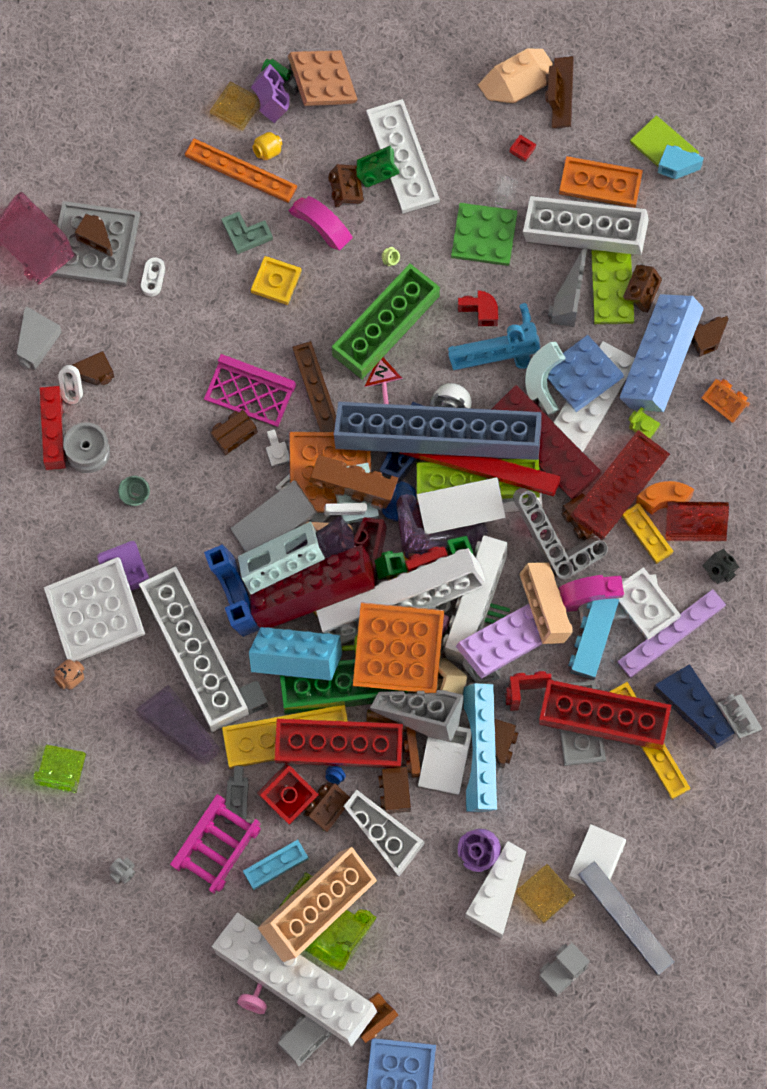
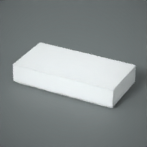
(345, 509)

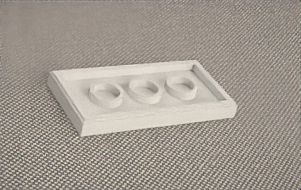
(461, 506)

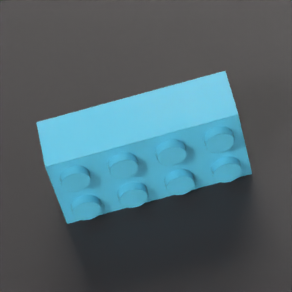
(295, 653)

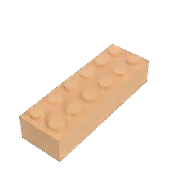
(317, 904)

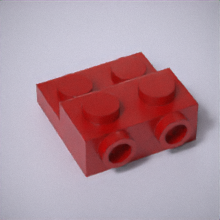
(424, 559)

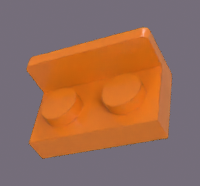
(725, 399)

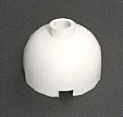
(451, 396)

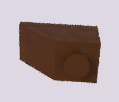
(94, 234)
(95, 369)

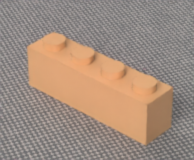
(545, 603)

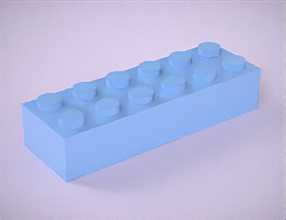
(661, 352)

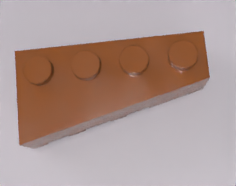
(353, 482)

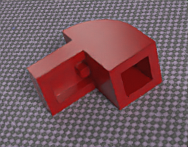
(485, 306)

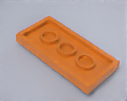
(600, 182)

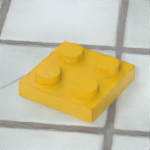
(276, 280)

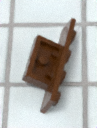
(560, 91)

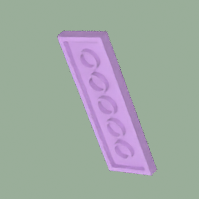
(501, 642)

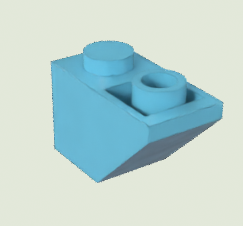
(678, 163)

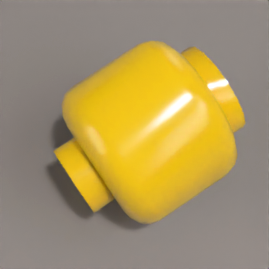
(267, 146)

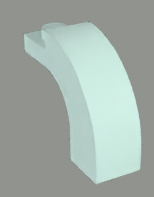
(537, 376)

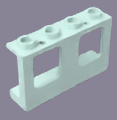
(274, 561)

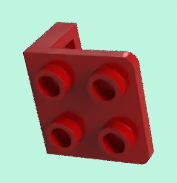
(521, 681)

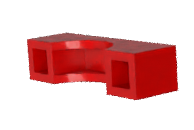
(52, 427)

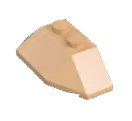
(517, 76)

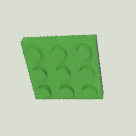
(484, 234)

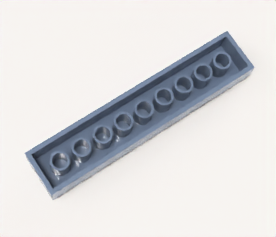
(438, 430)

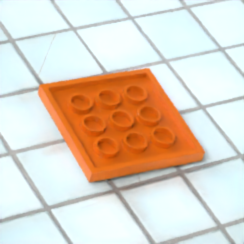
(303, 453)
(398, 647)

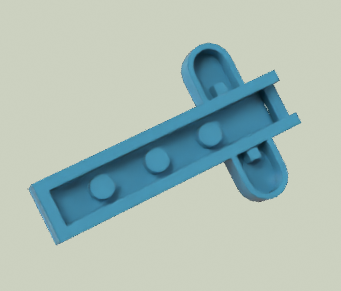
(518, 344)

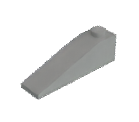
(567, 299)

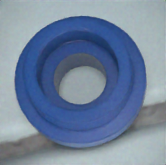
(335, 775)

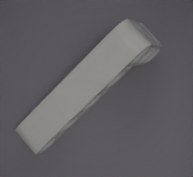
(550, 540)

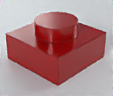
(522, 148)

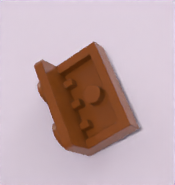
(384, 1017)

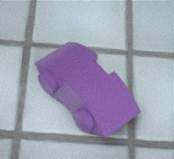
(271, 93)

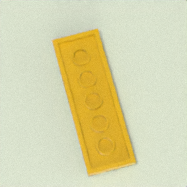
(255, 741)

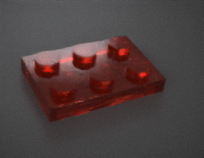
(697, 521)

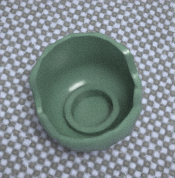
(136, 485)

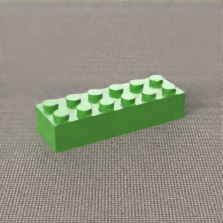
(385, 321)

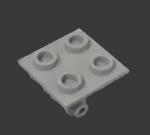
(739, 715)

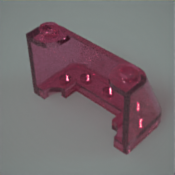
(33, 239)

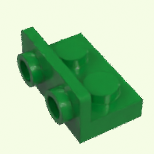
(377, 167)

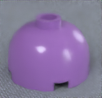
(479, 849)

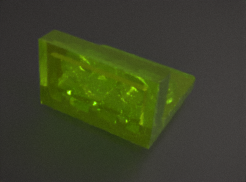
(60, 768)

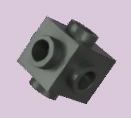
(721, 566)

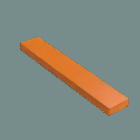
(240, 170)

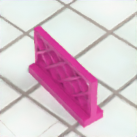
(256, 374)

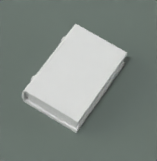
(598, 847)

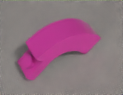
(323, 220)
(590, 589)

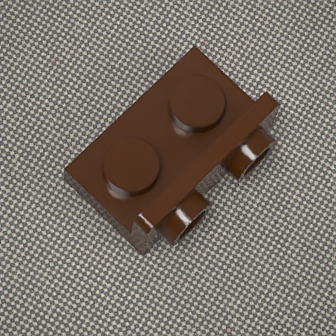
(345, 185)
(643, 287)
(327, 806)

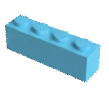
(593, 638)

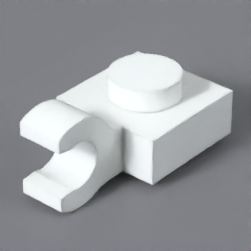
(277, 451)

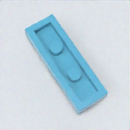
(275, 864)

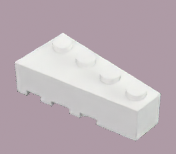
(384, 832)
(495, 897)

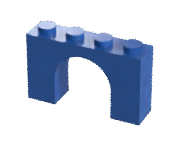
(225, 568)

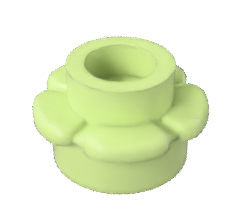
(390, 256)

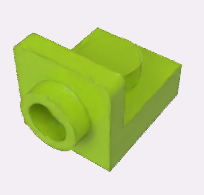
(643, 423)

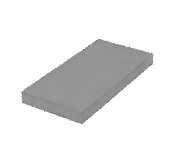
(275, 517)
(579, 747)

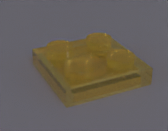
(236, 106)
(545, 893)

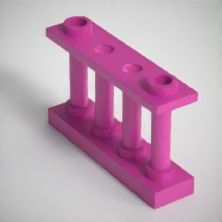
(207, 826)

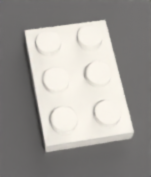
(647, 604)

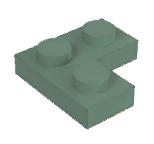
(244, 237)

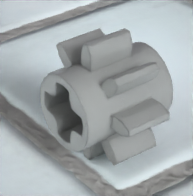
(122, 870)

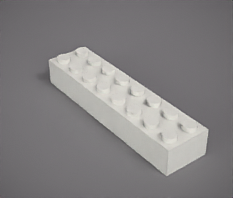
(421, 588)
(194, 649)
(295, 981)

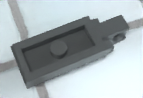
(237, 794)

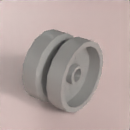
(86, 447)

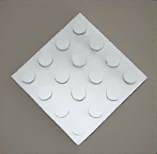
(94, 610)

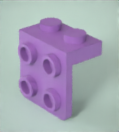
(130, 560)

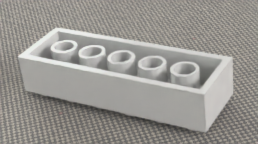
(585, 225)
(473, 606)

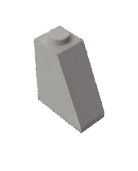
(35, 338)

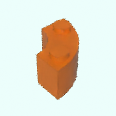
(657, 495)

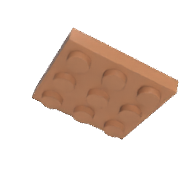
(322, 78)

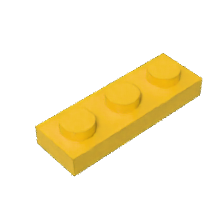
(647, 533)

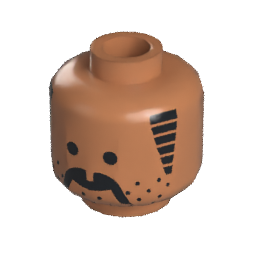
(69, 674)

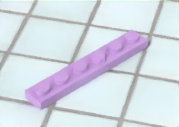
(668, 637)

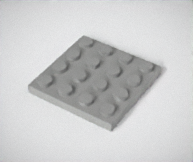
(91, 263)

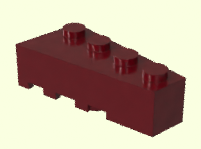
(372, 537)

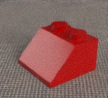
(287, 793)

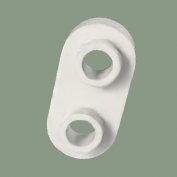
(153, 278)
(70, 383)

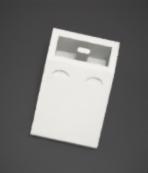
(445, 762)

